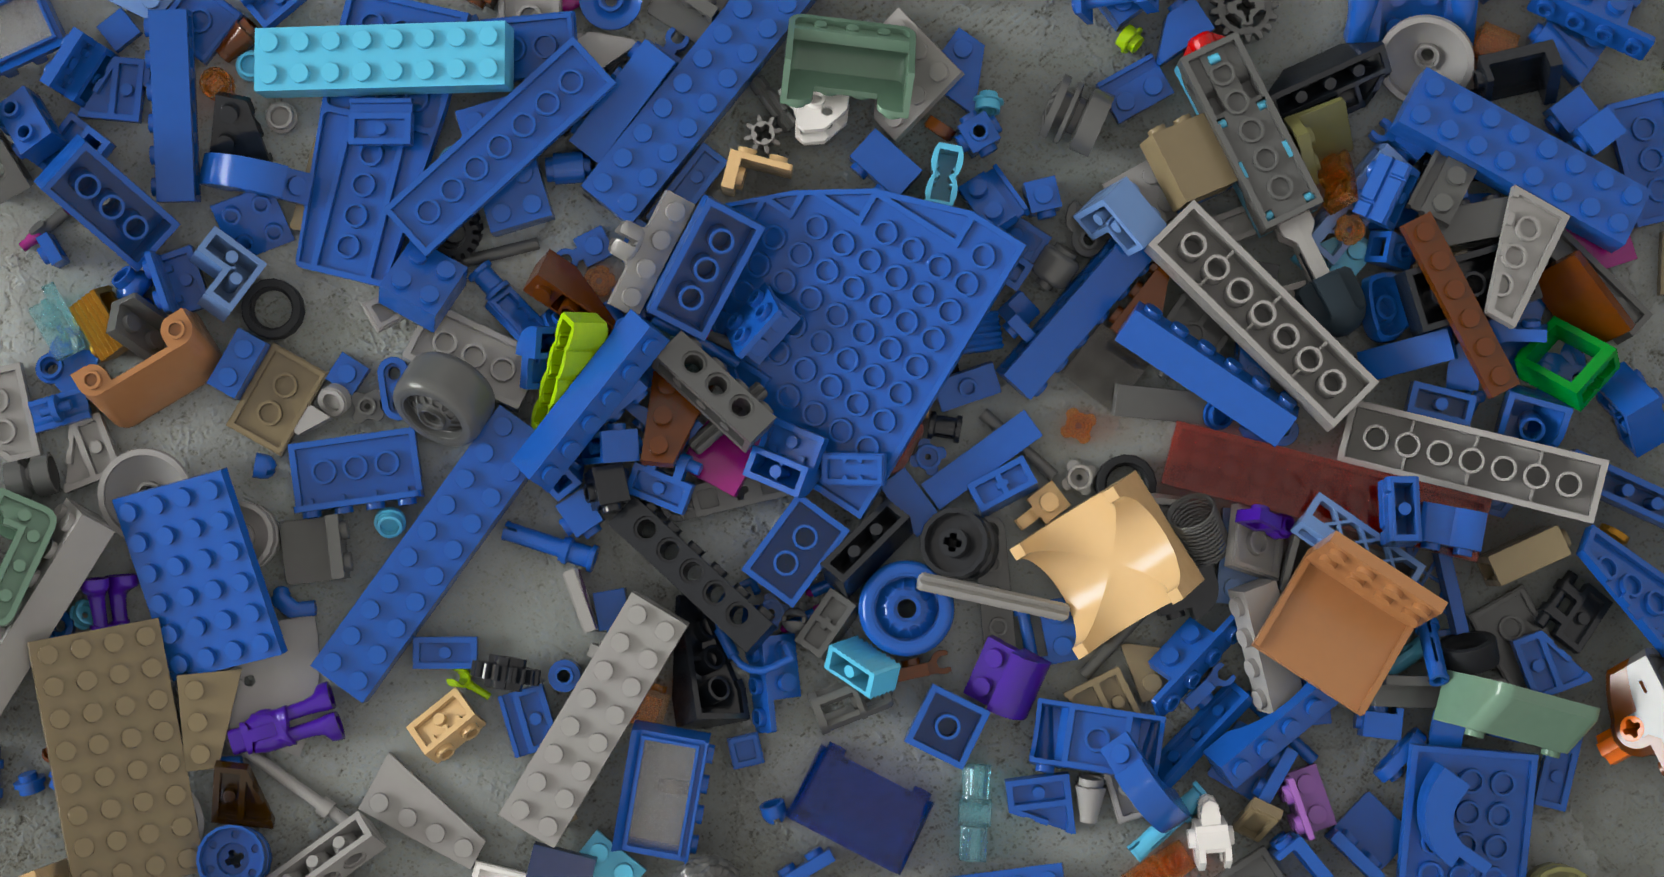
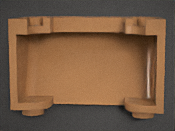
(158, 379)

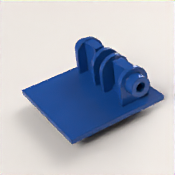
(253, 221)

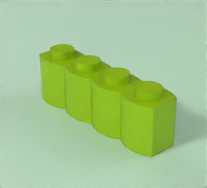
(575, 343)

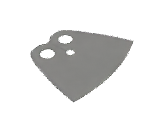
(281, 678)

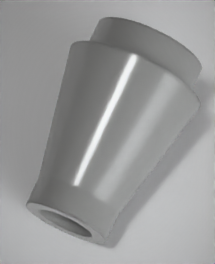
(1090, 795)

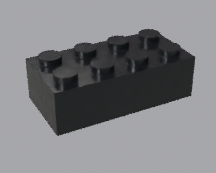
(1420, 302)

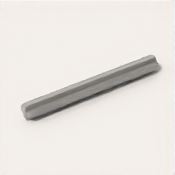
(993, 596)

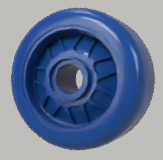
(882, 621)

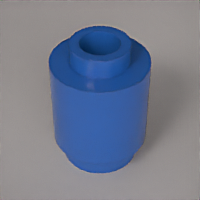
(567, 168)
(575, 674)

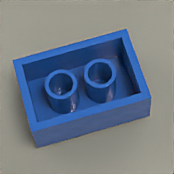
(794, 549)

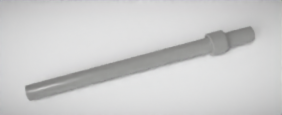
(324, 806)

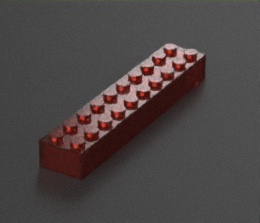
(1287, 479)

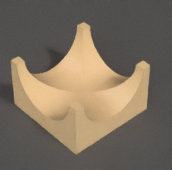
(1112, 561)

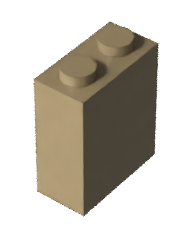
(1187, 161)
(1524, 555)

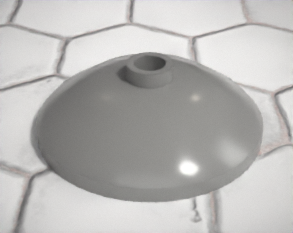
(1405, 46)
(134, 473)

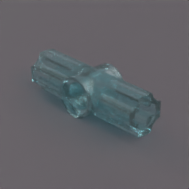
(974, 812)

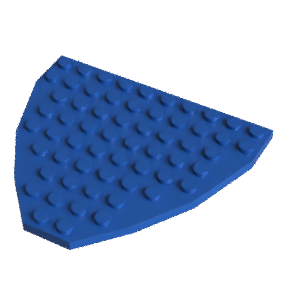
(884, 309)

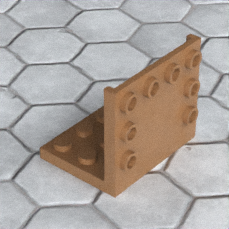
(1345, 620)

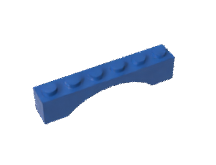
(1249, 748)

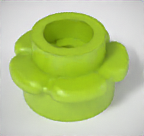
(1130, 39)

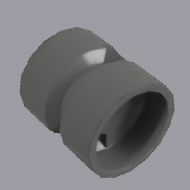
(36, 477)

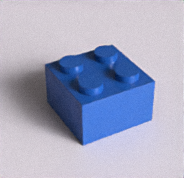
(423, 286)
(947, 726)

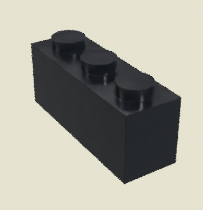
(867, 548)

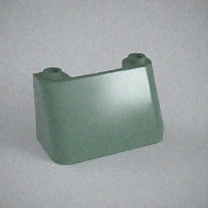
(30, 530)

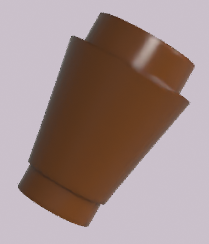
(238, 39)

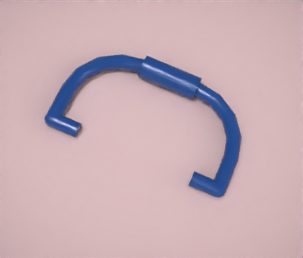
(732, 652)

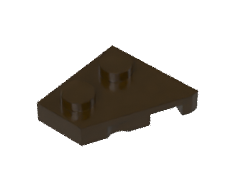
(238, 797)

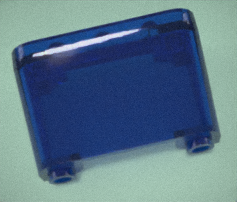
(860, 808)

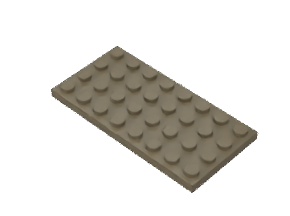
(116, 752)

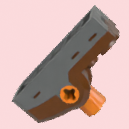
(1635, 709)

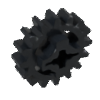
(505, 672)

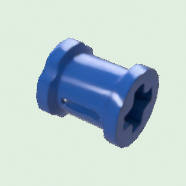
(488, 280)

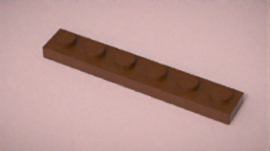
(1459, 305)

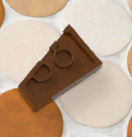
(667, 424)

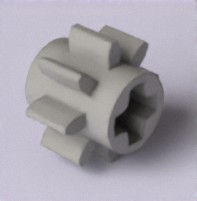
(760, 126)

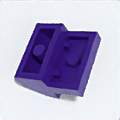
(1007, 678)

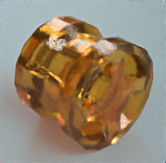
(213, 79)

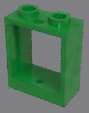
(1586, 383)

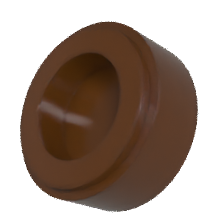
(939, 128)

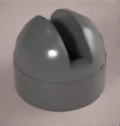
(794, 627)

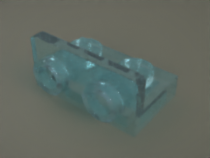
(57, 324)

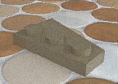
(205, 715)

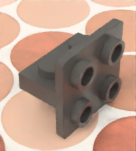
(687, 16)

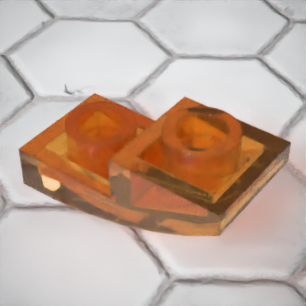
(1338, 180)
(1167, 862)

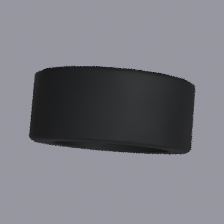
(253, 295)
(1125, 460)
(1470, 652)

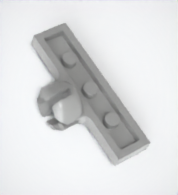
(647, 250)

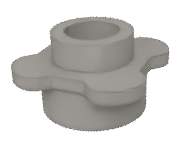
(1087, 474)

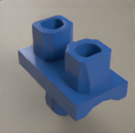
(60, 410)

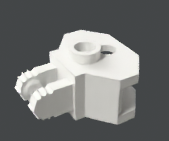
(816, 117)
(1210, 834)

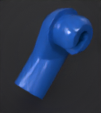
(289, 606)

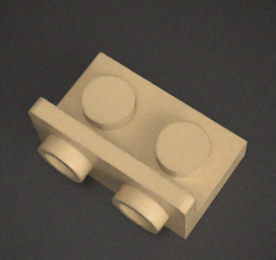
(446, 726)

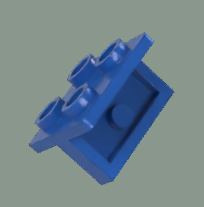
(760, 324)

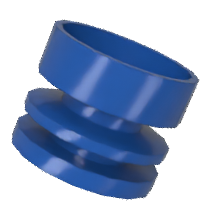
(218, 848)

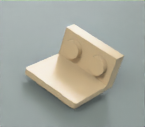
(746, 157)

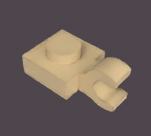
(1044, 504)

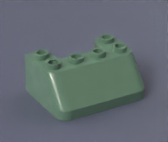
(849, 60)

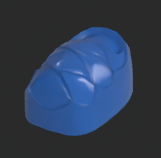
(1384, 310)

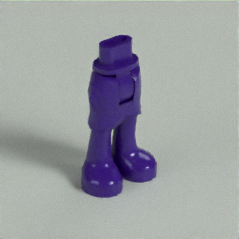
(117, 587)
(271, 729)

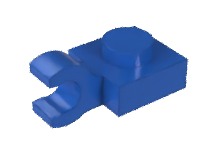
(1407, 150)
(1201, 694)

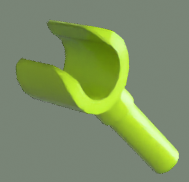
(466, 682)

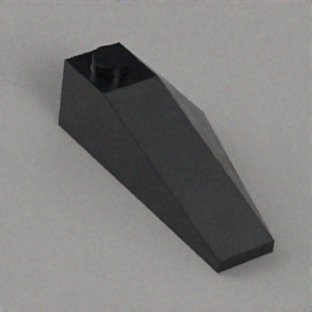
(703, 678)

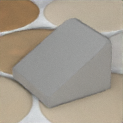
(311, 420)

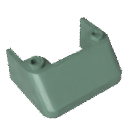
(1514, 713)

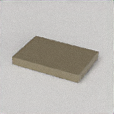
(277, 399)

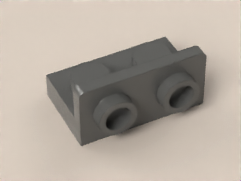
(136, 325)

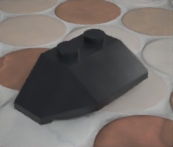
(1342, 71)

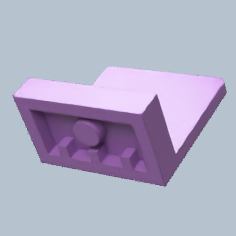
(1307, 801)

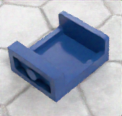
(1289, 842)

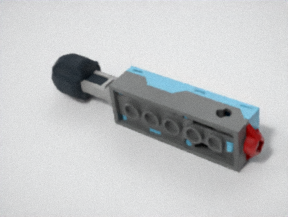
(1269, 170)

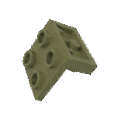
(1320, 133)

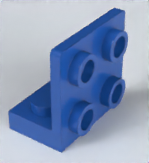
(1267, 779)
(1367, 835)

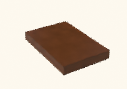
(1582, 299)

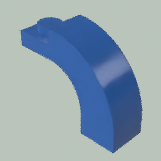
(255, 176)
(1460, 372)
(1143, 787)
(1435, 817)

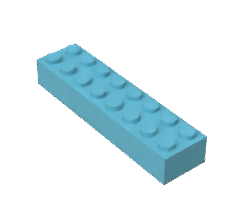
(384, 59)

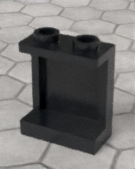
(1519, 72)

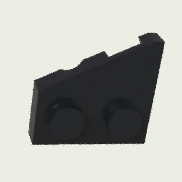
(236, 128)

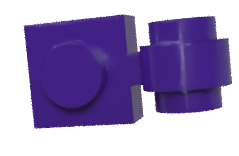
(1261, 519)

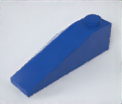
(1530, 417)

